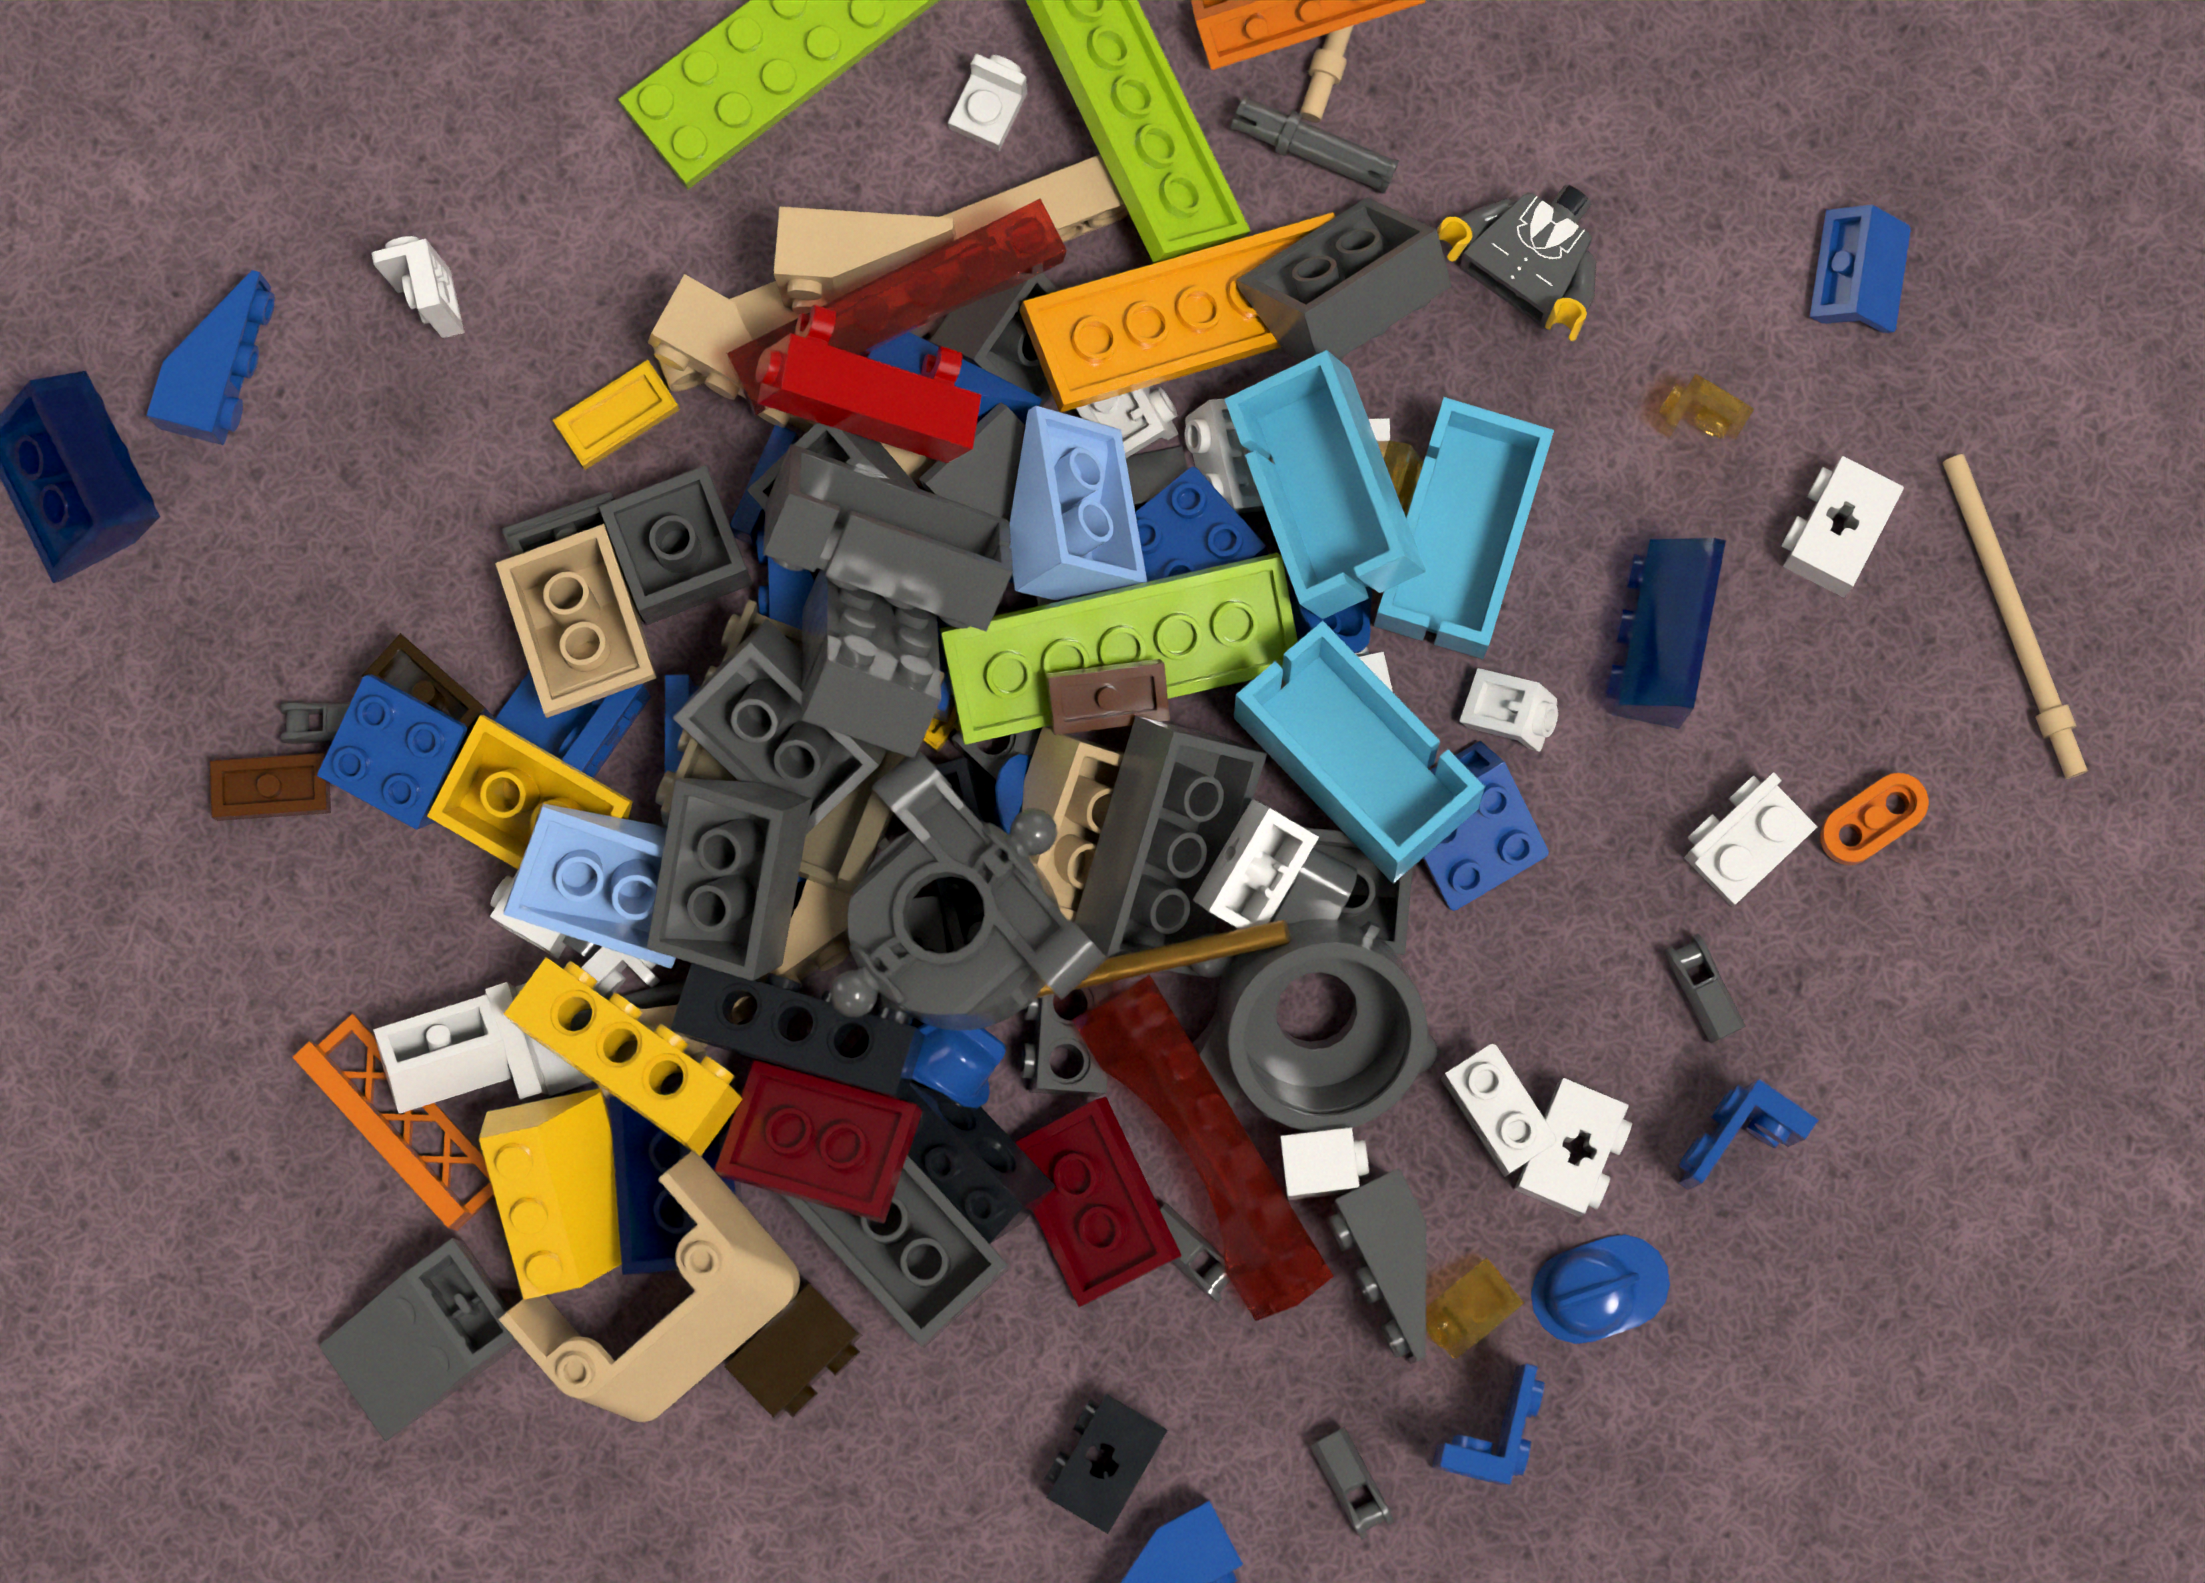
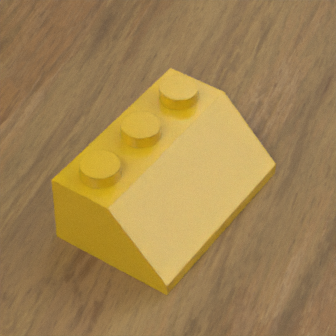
(501, 786)
(555, 1189)

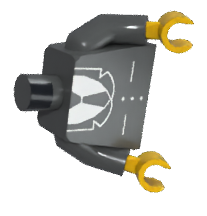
(1530, 255)

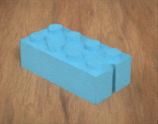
(1327, 485)
(1467, 526)
(1358, 752)

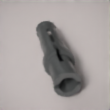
(1314, 144)

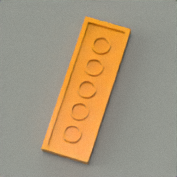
(1154, 320)

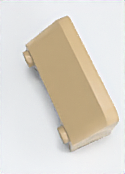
(738, 1287)

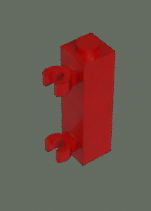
(868, 396)

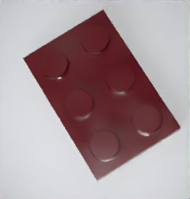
(818, 1141)
(1102, 1209)

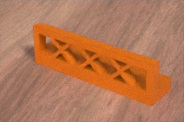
(1250, 28)
(384, 1136)

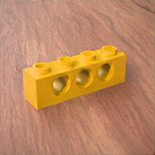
(689, 1115)

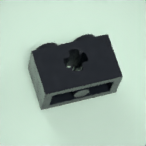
(1135, 1443)

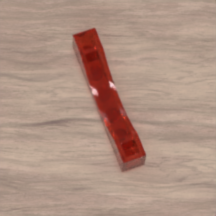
(926, 289)
(1262, 1237)

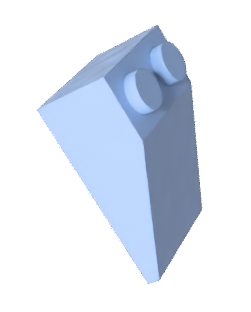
(1073, 510)
(591, 879)

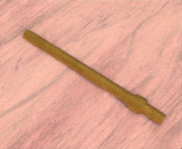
(1185, 954)

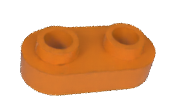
(1873, 820)

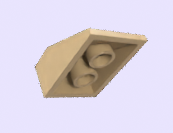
(838, 251)
(576, 620)
(1075, 786)

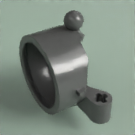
(1022, 933)
(1328, 1080)

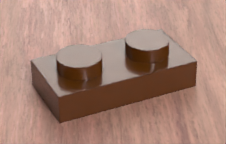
(1107, 696)
(268, 787)

